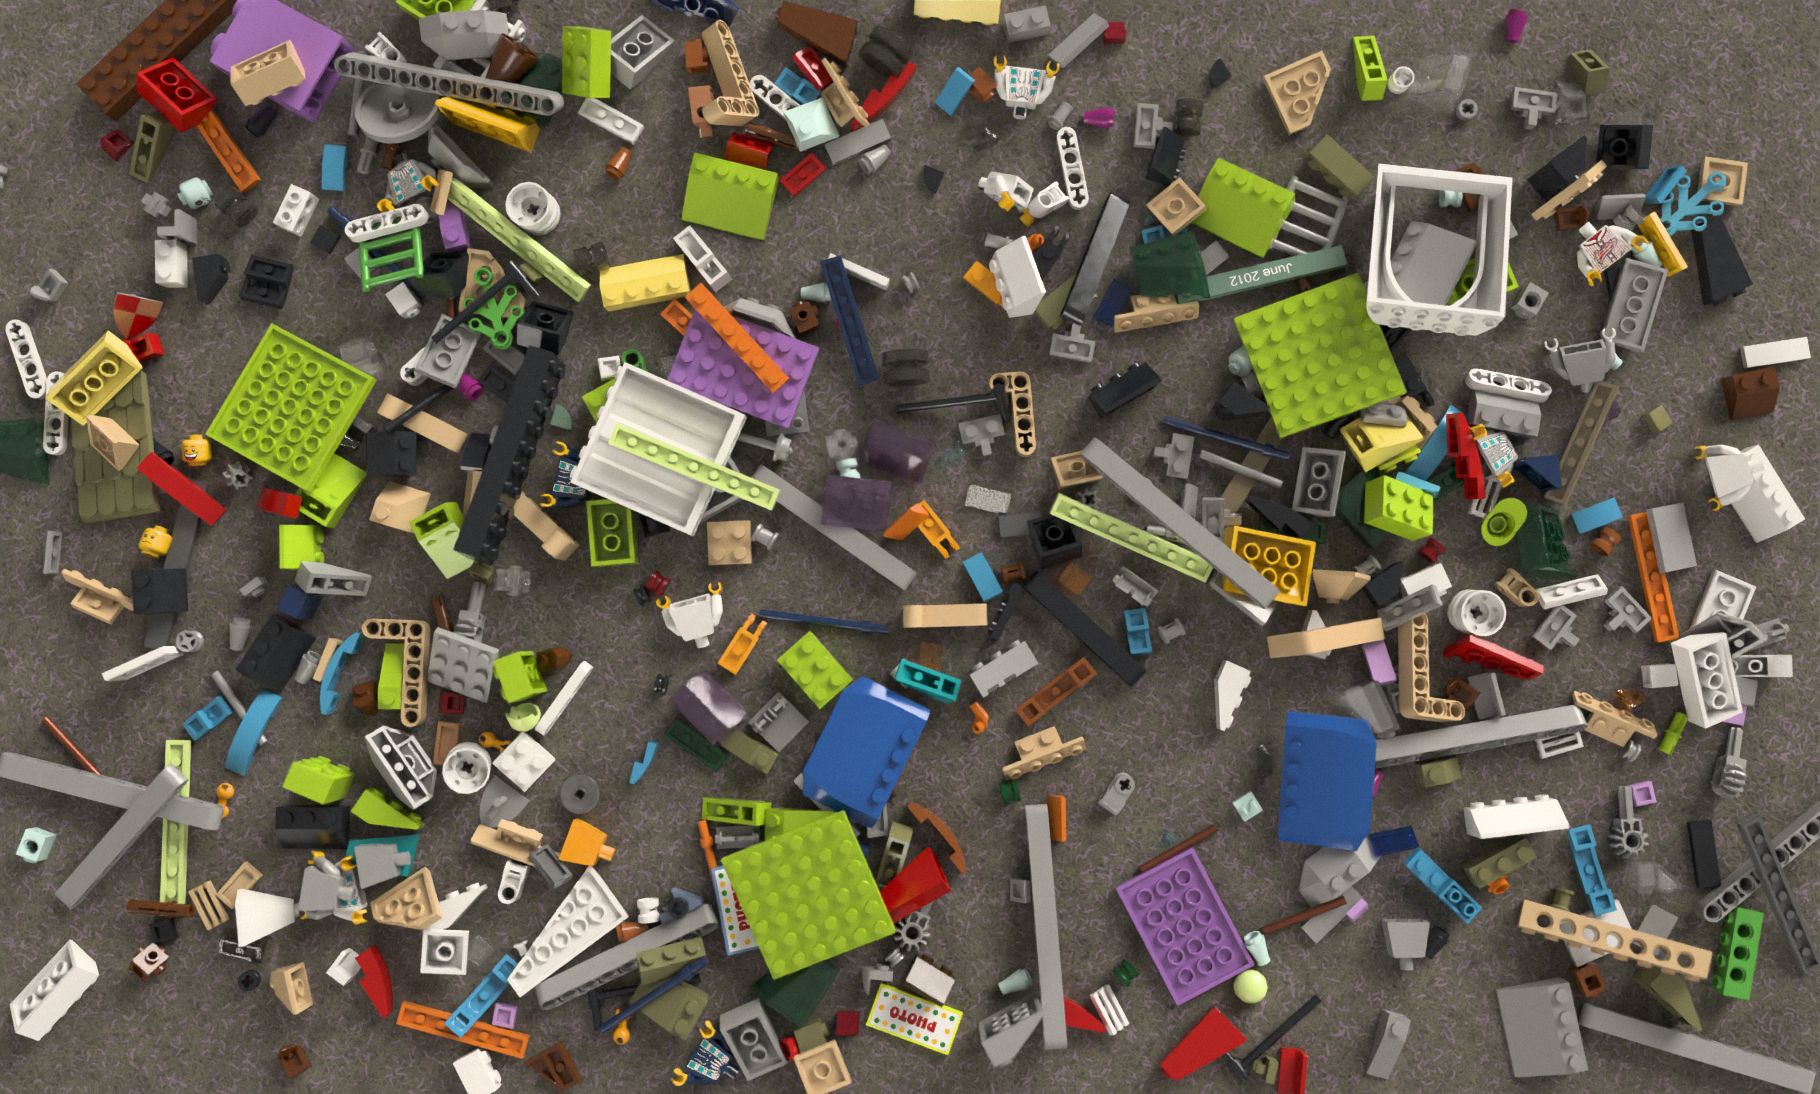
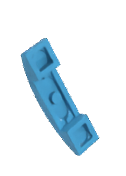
(1433, 449)
(328, 697)
(250, 731)
(1589, 871)
(482, 997)

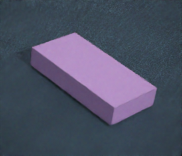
(1379, 662)

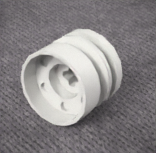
(522, 206)
(1488, 608)
(462, 779)

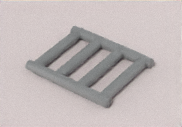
(1334, 222)

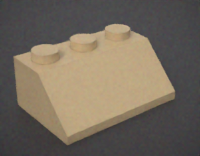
(267, 73)

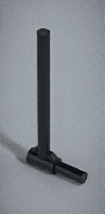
(512, 274)
(997, 395)
(597, 996)
(1241, 1067)

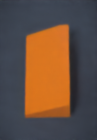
(906, 523)
(1057, 817)

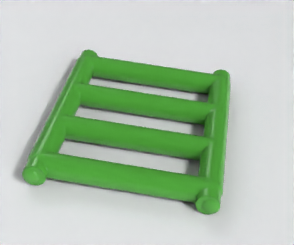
(366, 264)

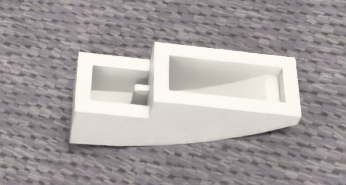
(702, 258)

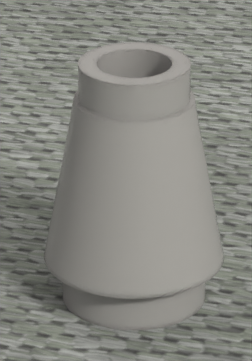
(874, 159)
(239, 633)
(307, 667)

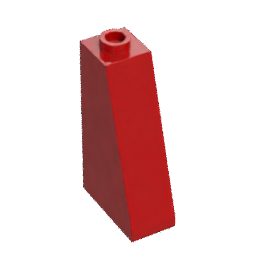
(915, 886)
(1204, 1042)

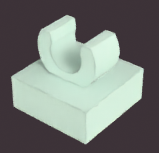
(1247, 806)

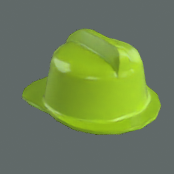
(1503, 521)

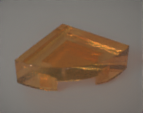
(1629, 698)

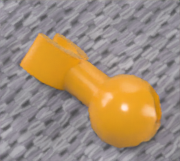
(491, 741)
(224, 795)
(621, 1031)

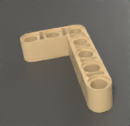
(738, 103)
(555, 538)
(1325, 638)
(410, 662)
(1414, 677)

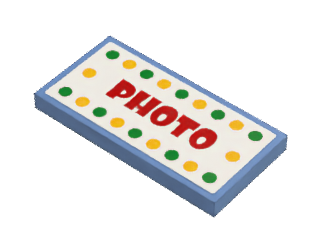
(735, 927)

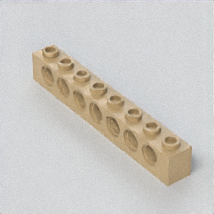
(1697, 958)

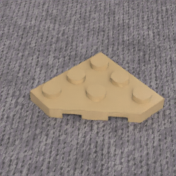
(1298, 90)
(1571, 191)
(485, 259)
(409, 903)

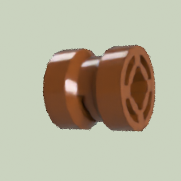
(1605, 541)

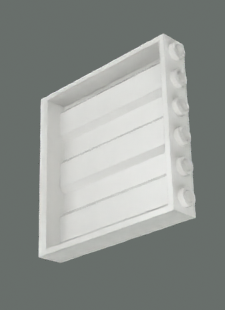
(670, 416)

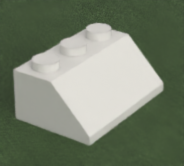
(1017, 278)

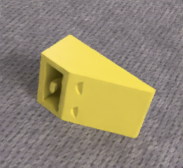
(1378, 442)

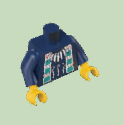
(563, 491)
(708, 1060)

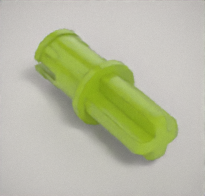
(1673, 733)

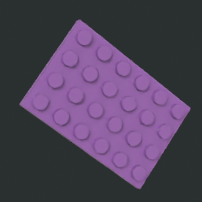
(716, 372)
(1184, 926)

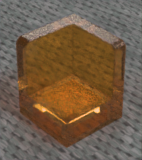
(1074, 578)
(931, 656)

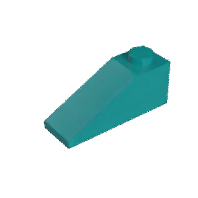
(928, 682)

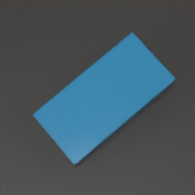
(954, 91)
(1664, 184)

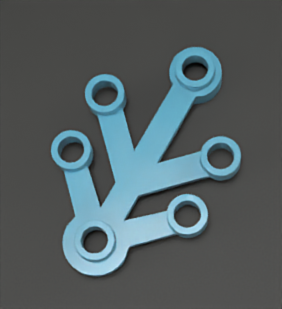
(1689, 207)

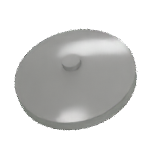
(395, 112)

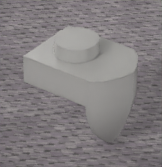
(50, 286)
(880, 972)

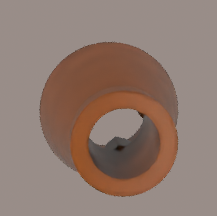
(618, 164)
(629, 930)

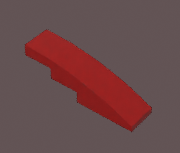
(878, 102)
(1463, 447)
(181, 488)

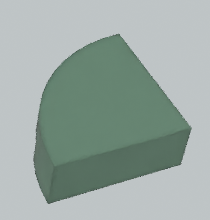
(562, 418)

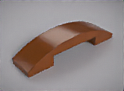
(1055, 691)
(922, 814)

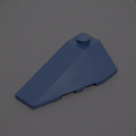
(710, 9)

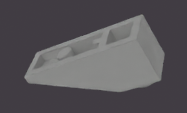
(330, 579)
(1387, 1043)

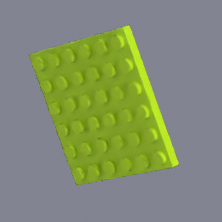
(1319, 356)
(291, 407)
(808, 894)

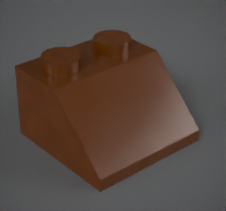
(1751, 393)

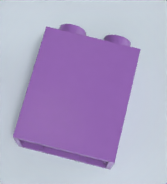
(267, 23)

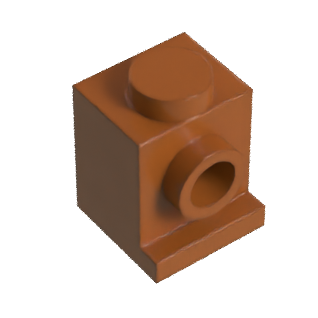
(696, 57)
(983, 86)
(1595, 983)

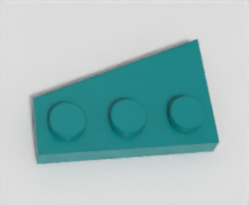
(404, 843)

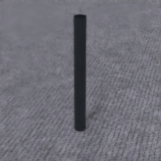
(411, 412)

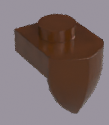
(1571, 218)
(553, 659)
(1461, 691)
(366, 698)
(293, 1060)

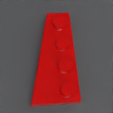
(1493, 657)

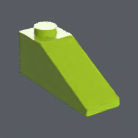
(1369, 68)
(391, 677)
(735, 810)

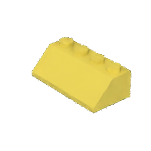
(965, 10)
(644, 283)
(94, 378)

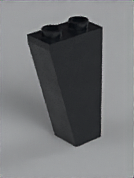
(1718, 263)

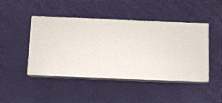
(611, 120)
(865, 274)
(1775, 352)
(1571, 591)

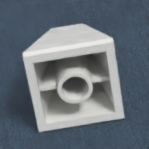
(262, 914)

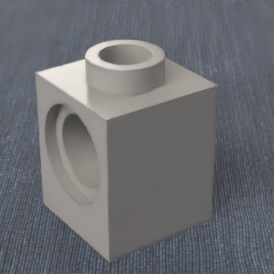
(1536, 296)

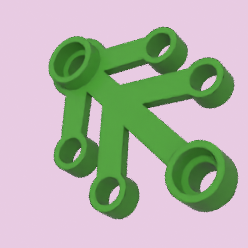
(495, 312)

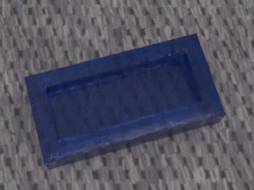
(1112, 302)
(1393, 841)

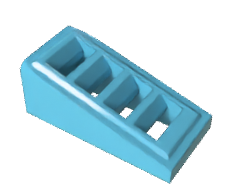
(1418, 483)

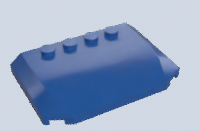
(863, 750)
(1327, 780)

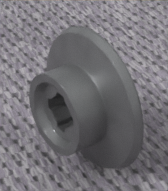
(570, 798)

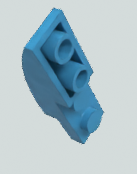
(1442, 885)

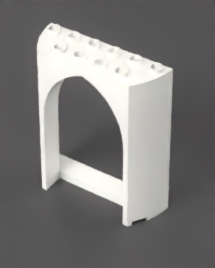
(1485, 301)

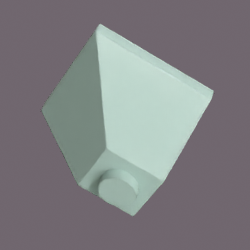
(811, 124)

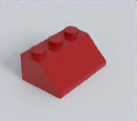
(175, 94)

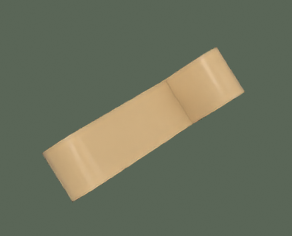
(1017, 413)
(424, 424)
(944, 615)

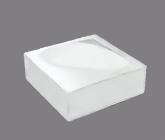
(608, 367)

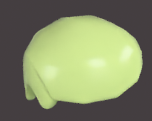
(524, 717)
(1250, 986)

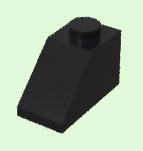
(210, 276)
(1384, 585)

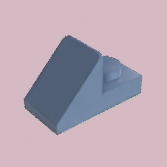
(692, 899)

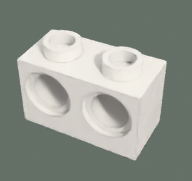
(296, 210)

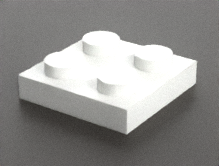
(523, 761)

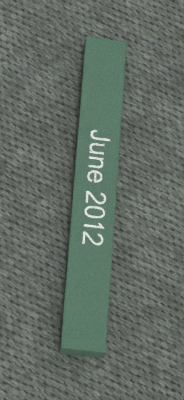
(1272, 273)

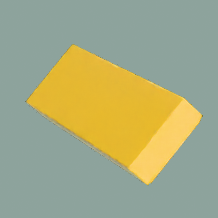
(1665, 248)

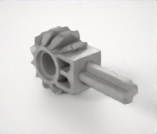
(471, 622)
(1730, 769)
(1626, 826)
(919, 920)

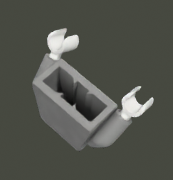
(1584, 361)

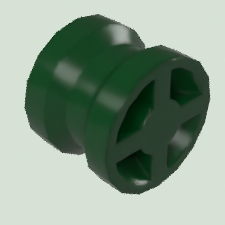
(1010, 792)
(1126, 972)

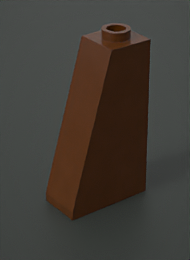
(821, 30)

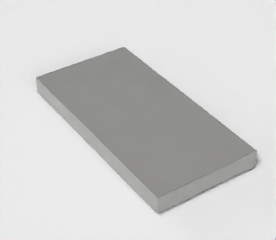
(1634, 304)

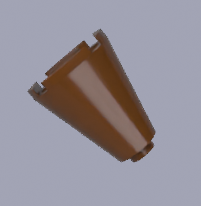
(510, 60)

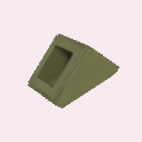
(532, 273)
(1657, 419)

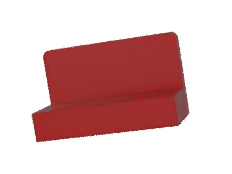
(748, 150)
(1292, 1071)

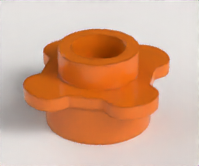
(1499, 886)

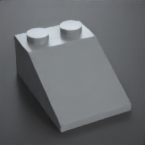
(637, 51)
(752, 1039)

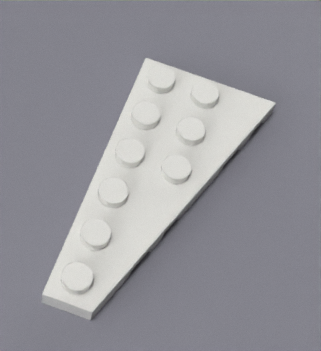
(578, 923)

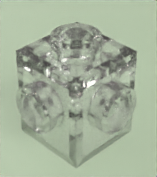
(835, 440)
(512, 580)

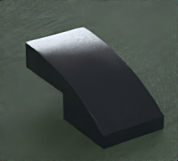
(476, 452)

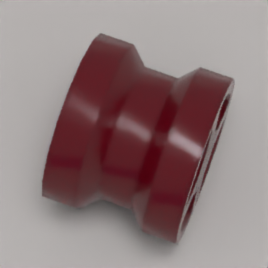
(1431, 550)
(657, 584)

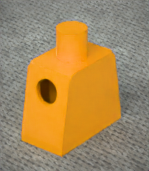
(585, 844)

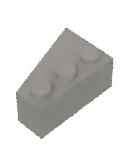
(1002, 667)

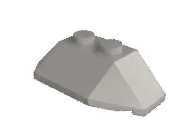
(463, 33)
(453, 159)
(765, 316)
(1741, 634)
(402, 765)
(1333, 871)

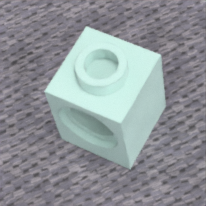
(43, 840)

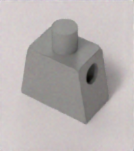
(379, 862)
(1406, 939)

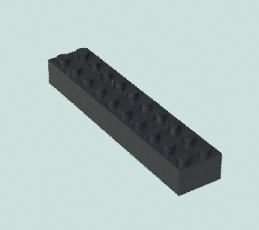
(510, 456)

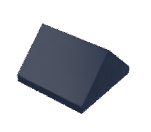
(1540, 471)

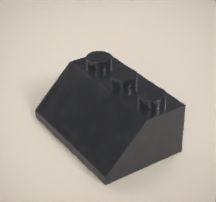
(1561, 170)
(1123, 388)
(275, 653)
(313, 826)

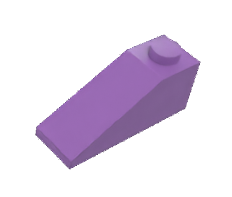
(454, 229)

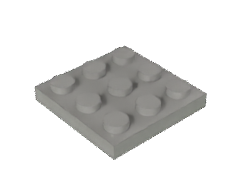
(462, 665)

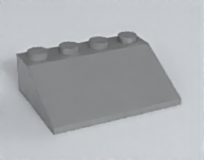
(1430, 262)
(1541, 1028)
(1009, 1029)

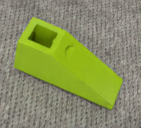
(379, 810)

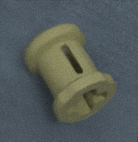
(1561, 898)

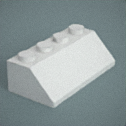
(1767, 505)
(1707, 678)
(1514, 817)
(53, 991)

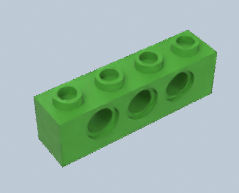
(1744, 962)

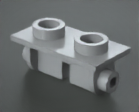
(1130, 582)
(1773, 632)
(737, 836)

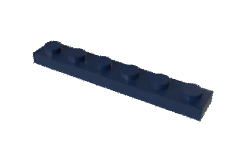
(849, 320)

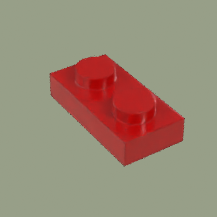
(813, 68)
(802, 175)

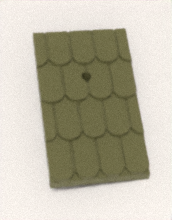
(103, 489)

